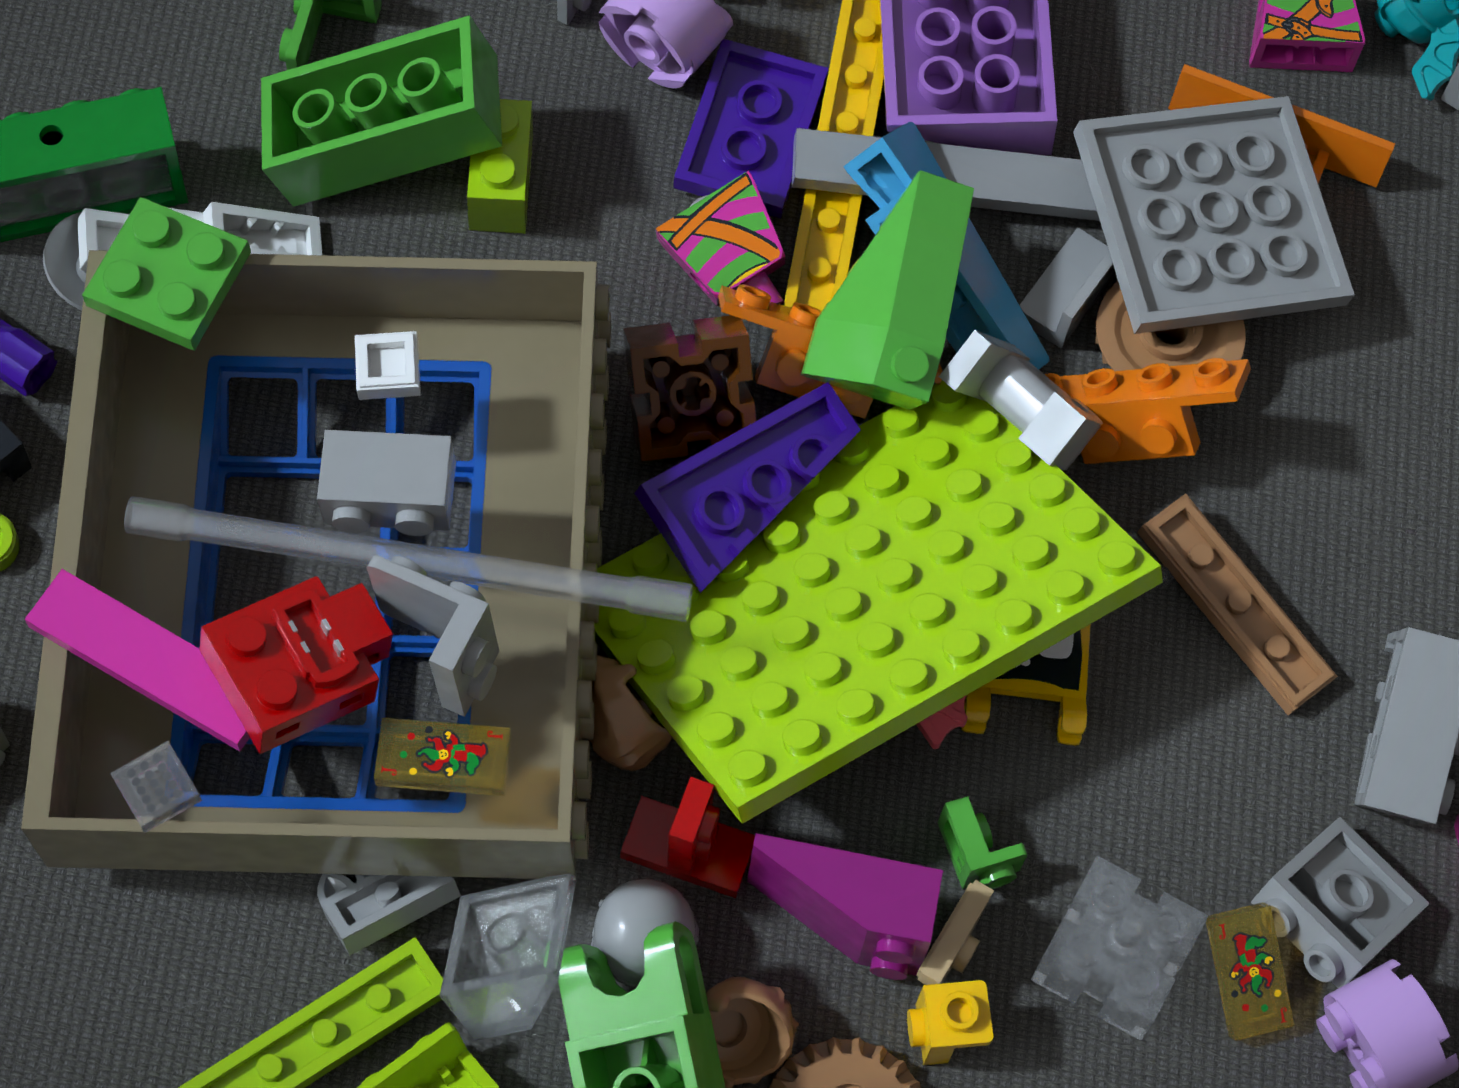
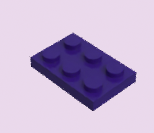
(750, 122)

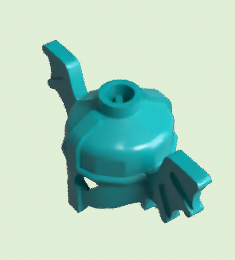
(1422, 23)

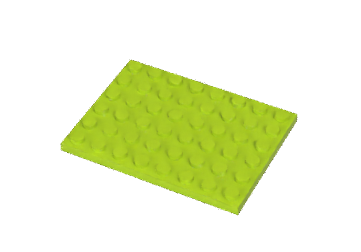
(873, 600)

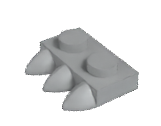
(379, 904)

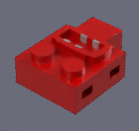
(297, 659)

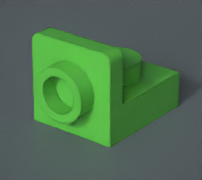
(968, 842)

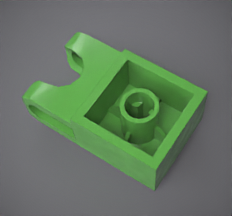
(642, 1035)

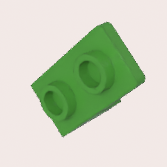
(298, 42)

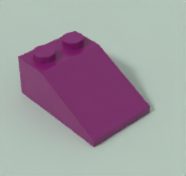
(859, 903)

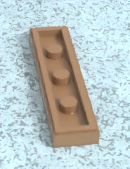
(1237, 604)

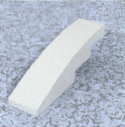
(264, 229)

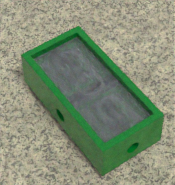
(86, 157)

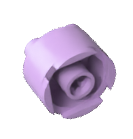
(665, 35)
(1387, 1031)

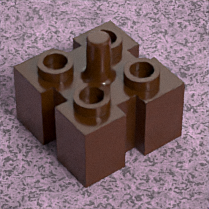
(688, 384)

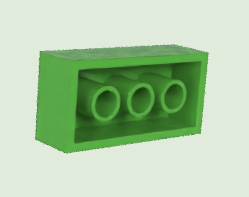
(380, 111)

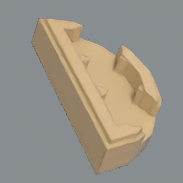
(955, 944)

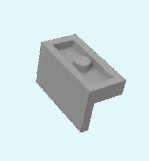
(1068, 287)

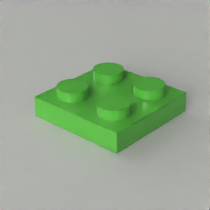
(167, 273)

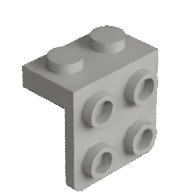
(453, 613)

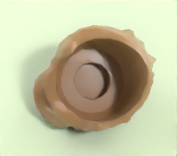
(622, 724)
(750, 1028)

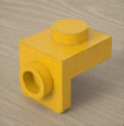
(950, 1018)

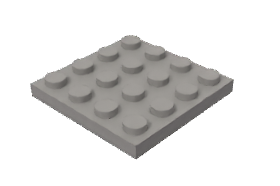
(1212, 214)

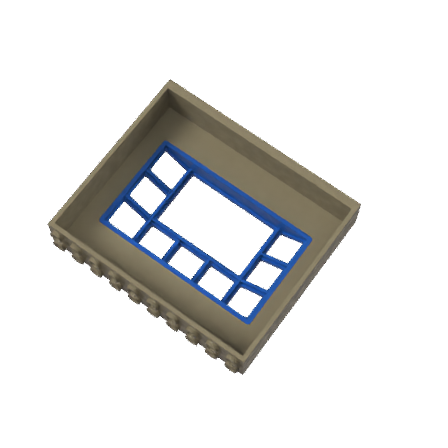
(157, 428)

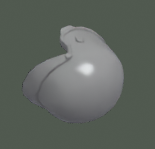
(629, 916)

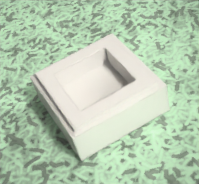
(387, 365)

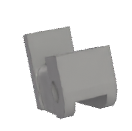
(1001, 375)

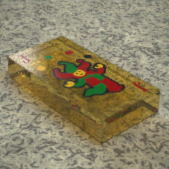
(442, 756)
(1249, 971)

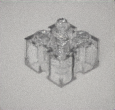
(1119, 948)

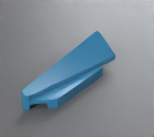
(981, 293)

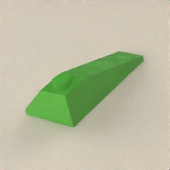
(895, 306)

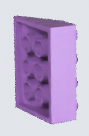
(971, 72)

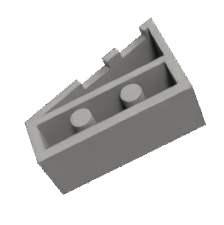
(1414, 729)

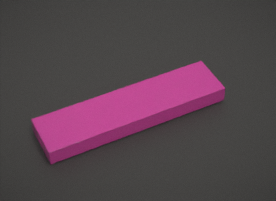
(136, 654)

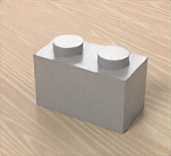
(386, 481)

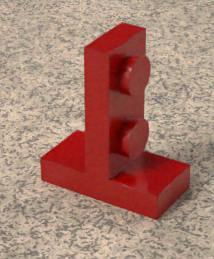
(689, 841)

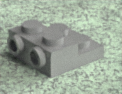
(1340, 904)

